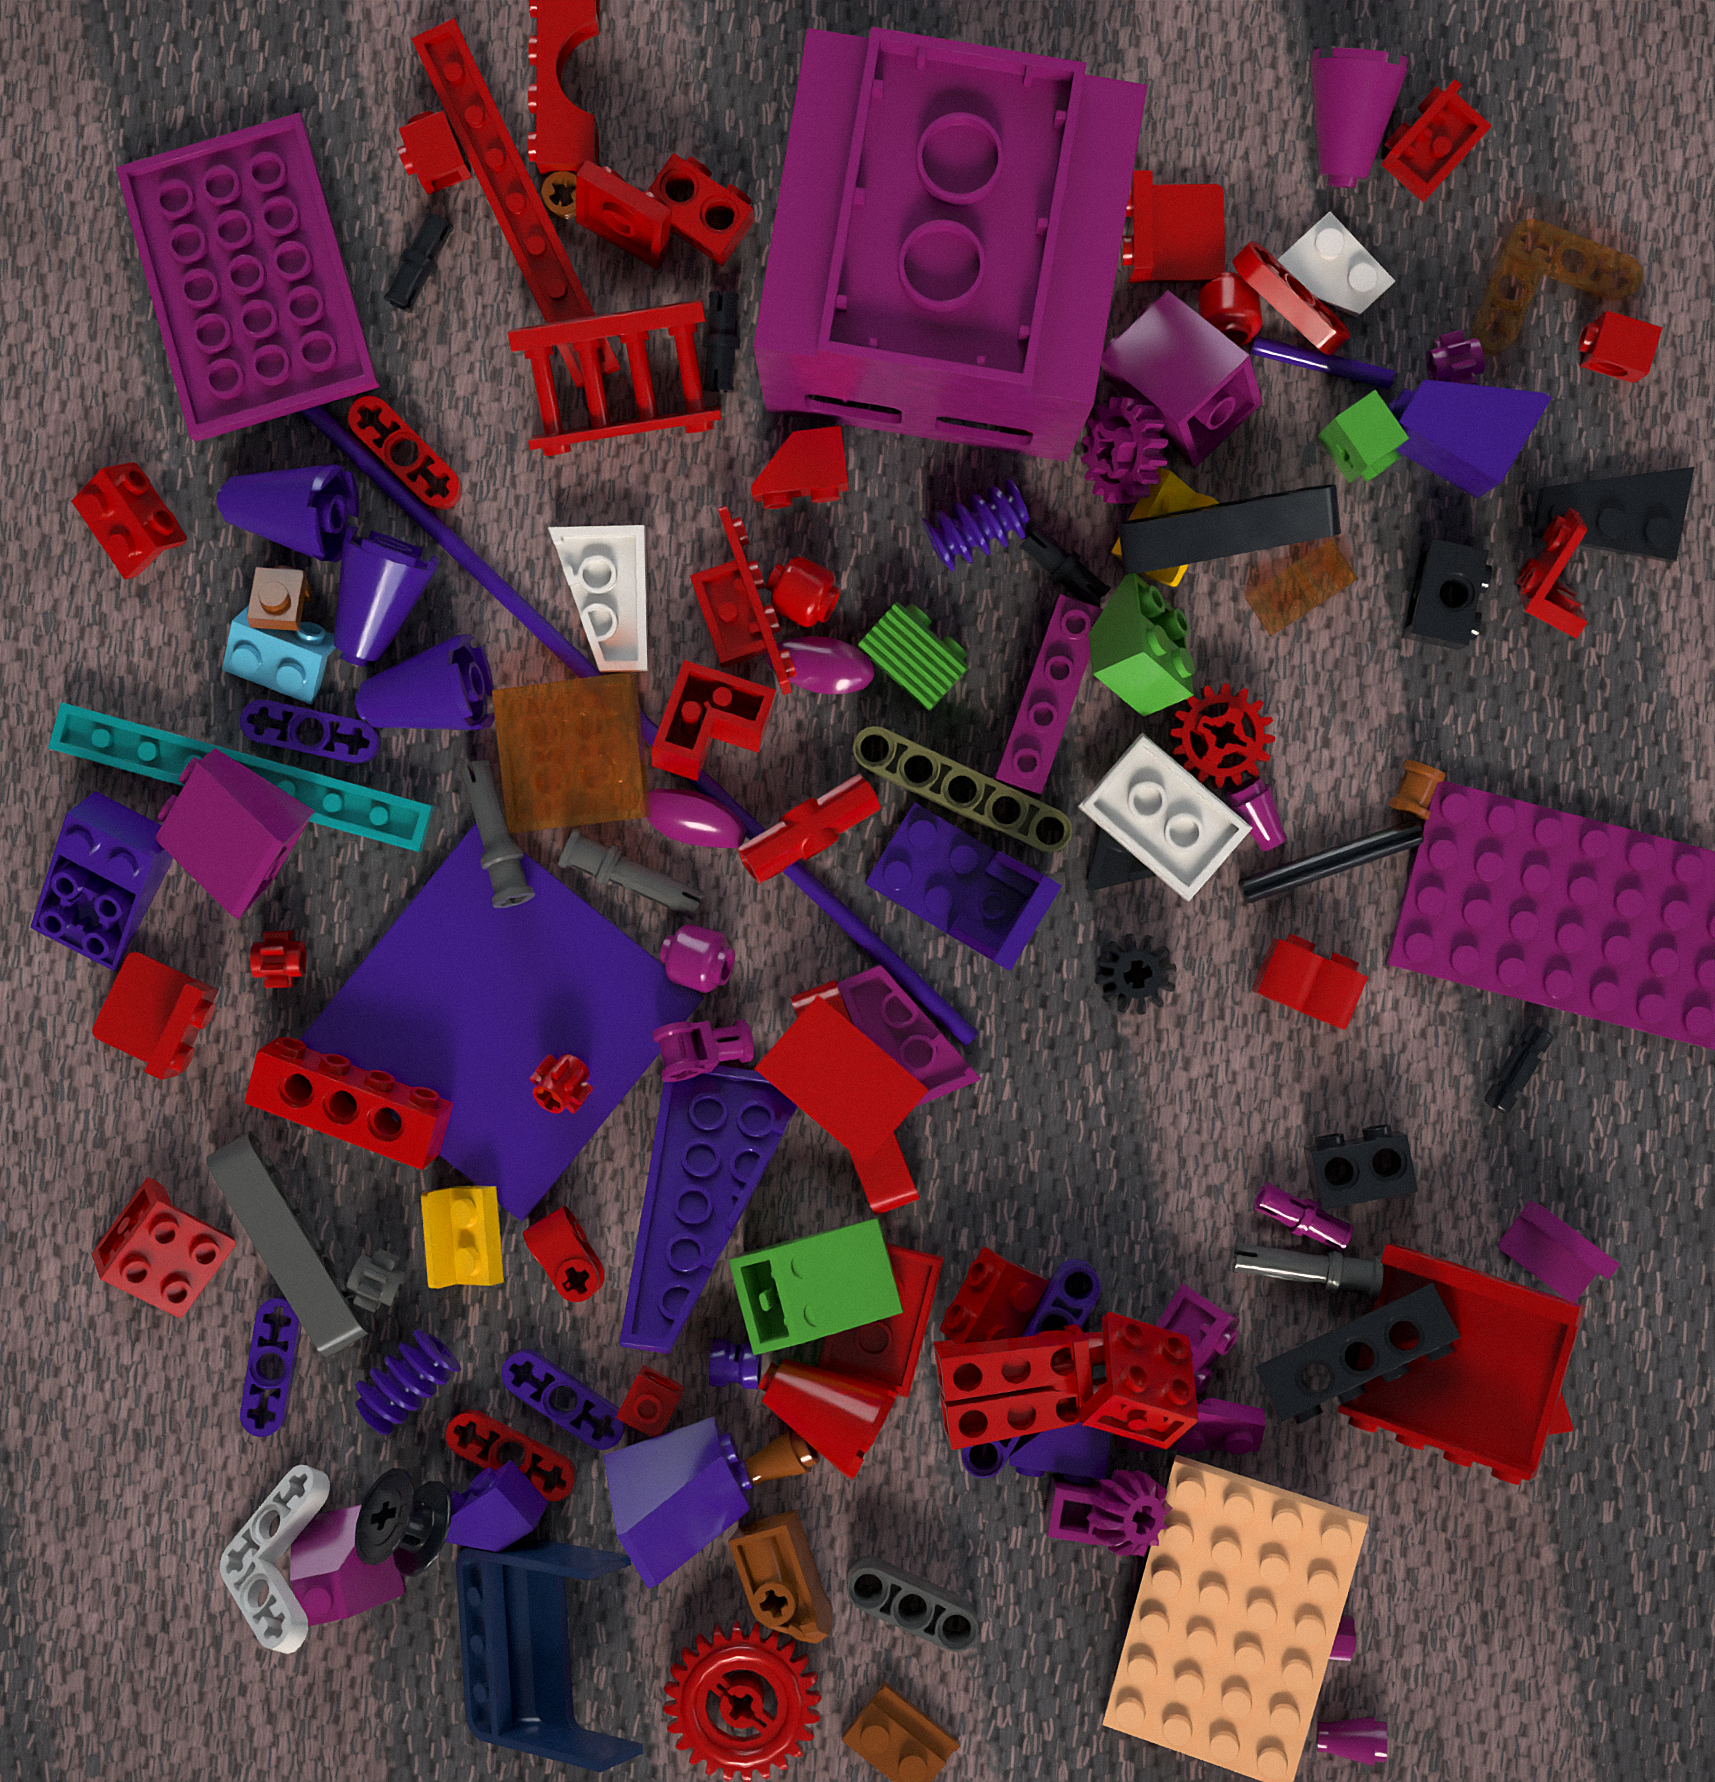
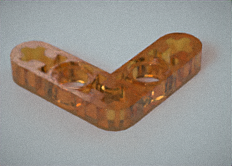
(1531, 267)

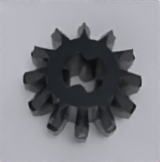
(1122, 964)

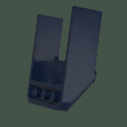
(520, 1651)

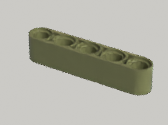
(986, 790)

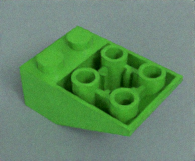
(815, 1285)

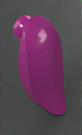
(827, 665)
(695, 819)

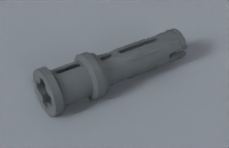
(500, 855)
(609, 865)
(1331, 1271)

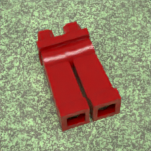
(1016, 1384)

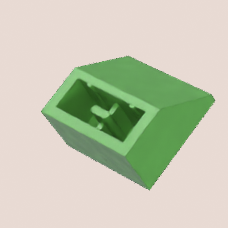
(1142, 648)

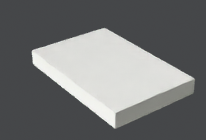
(1165, 817)

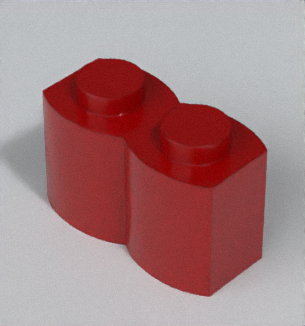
(1310, 982)

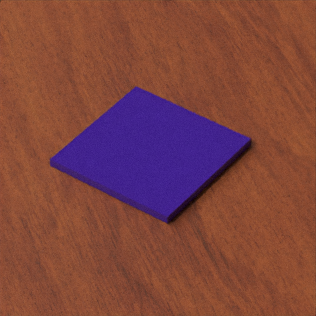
(480, 998)

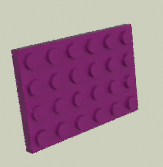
(247, 277)

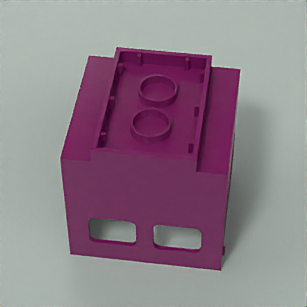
(946, 239)

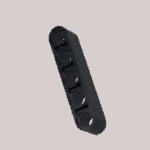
(1229, 528)

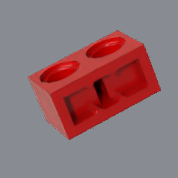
(691, 217)

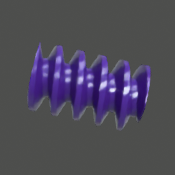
(977, 526)
(405, 1382)

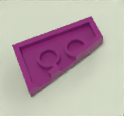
(904, 1032)
(1219, 1428)

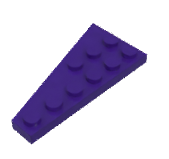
(703, 1169)

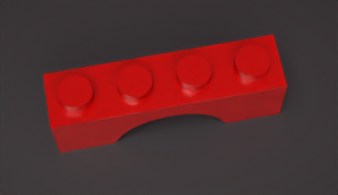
(563, 131)

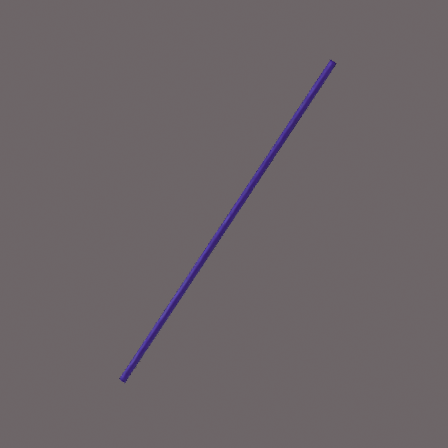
(583, 668)

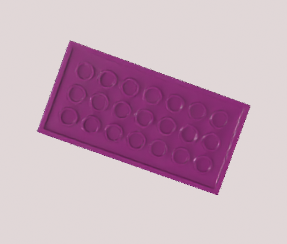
(1562, 914)

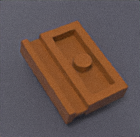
(899, 1738)

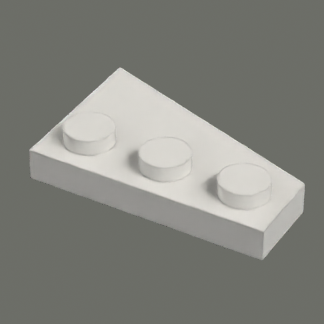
(610, 590)

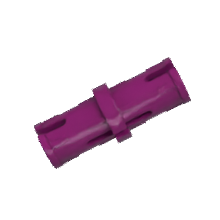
(1303, 1217)

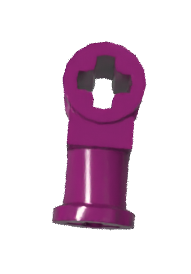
(697, 1049)

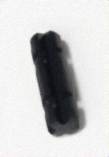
(1518, 1068)

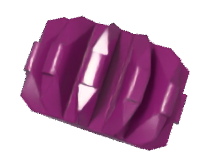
(1129, 1512)

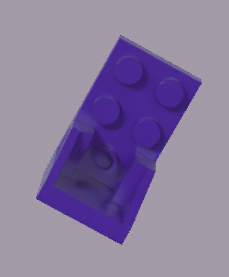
(963, 886)

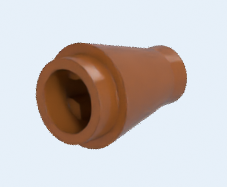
(782, 1458)

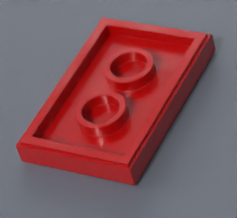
(841, 1079)
(889, 1347)

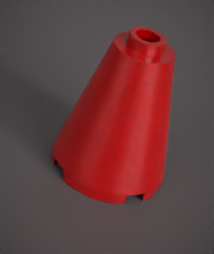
(828, 1410)

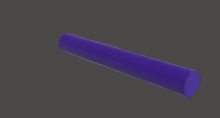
(1322, 362)

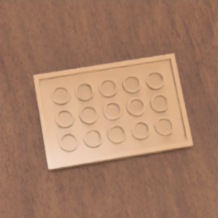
(1235, 1621)

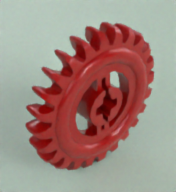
(708, 1669)

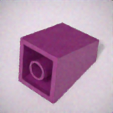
(1185, 371)
(230, 829)

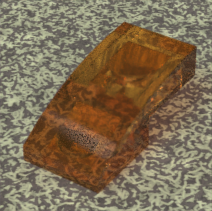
(1301, 587)

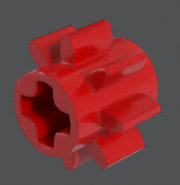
(278, 959)
(561, 1083)

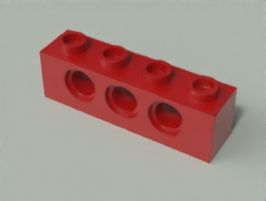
(280, 1091)

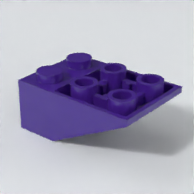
(101, 879)

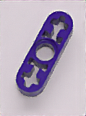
(279, 712)
(277, 1402)
(544, 1405)

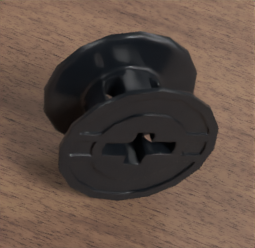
(403, 1522)

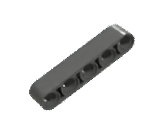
(286, 1245)

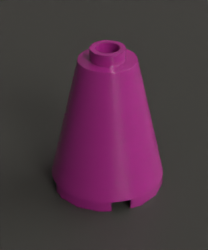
(1352, 109)

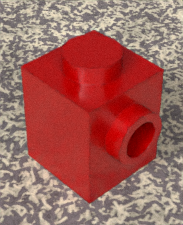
(432, 152)

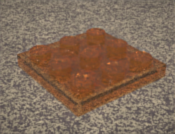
(571, 753)

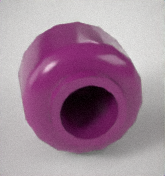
(697, 958)

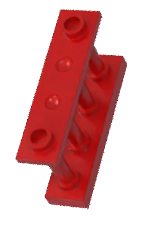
(585, 338)

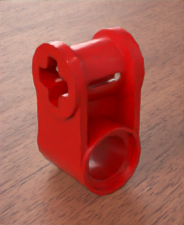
(563, 1249)

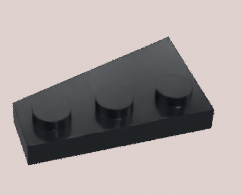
(1625, 513)

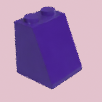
(1466, 430)
(675, 1495)

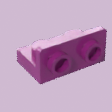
(1207, 1327)

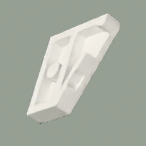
(1336, 267)

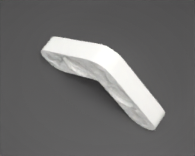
(252, 1556)

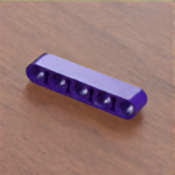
(1054, 1300)

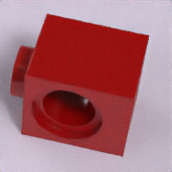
(1619, 346)
(650, 1402)

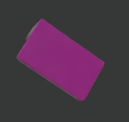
(1555, 1252)

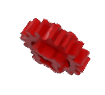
(1231, 716)

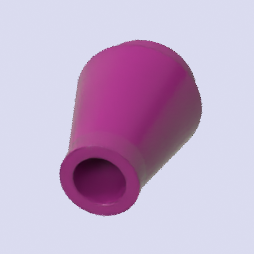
(1257, 807)
(1354, 1739)

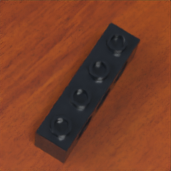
(1284, 1373)

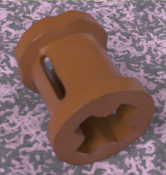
(1416, 789)

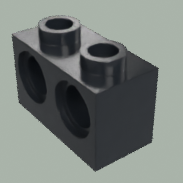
(1360, 1180)

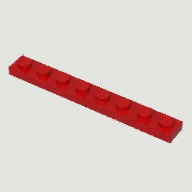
(507, 186)

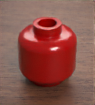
(1231, 307)
(803, 591)

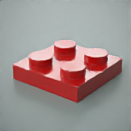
(622, 214)

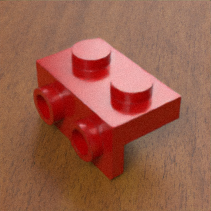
(1435, 143)
(128, 517)
(993, 1300)

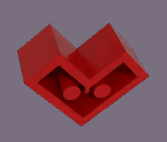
(707, 707)

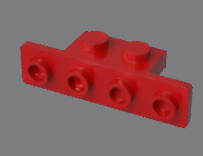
(734, 609)

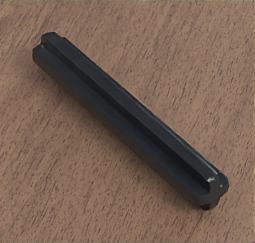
(1331, 861)

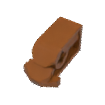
(778, 1558)

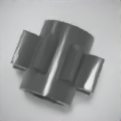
(376, 1280)

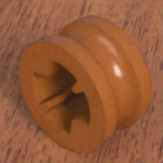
(548, 194)

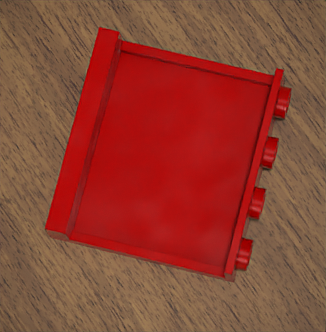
(1491, 1394)

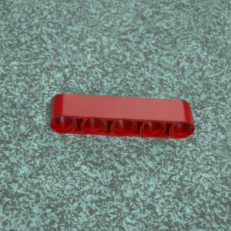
(886, 1173)

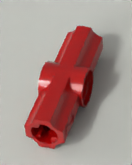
(808, 829)

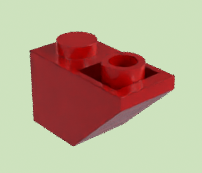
(805, 465)

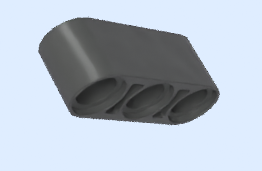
(926, 1621)

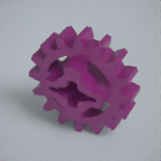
(1124, 450)

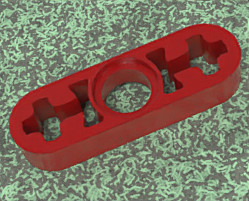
(1290, 298)
(385, 453)
(507, 1434)

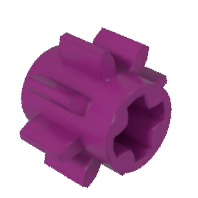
(1455, 359)

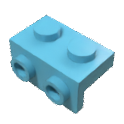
(279, 659)

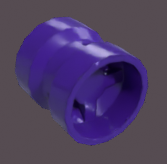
(734, 1364)

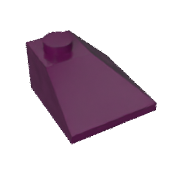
(329, 1574)

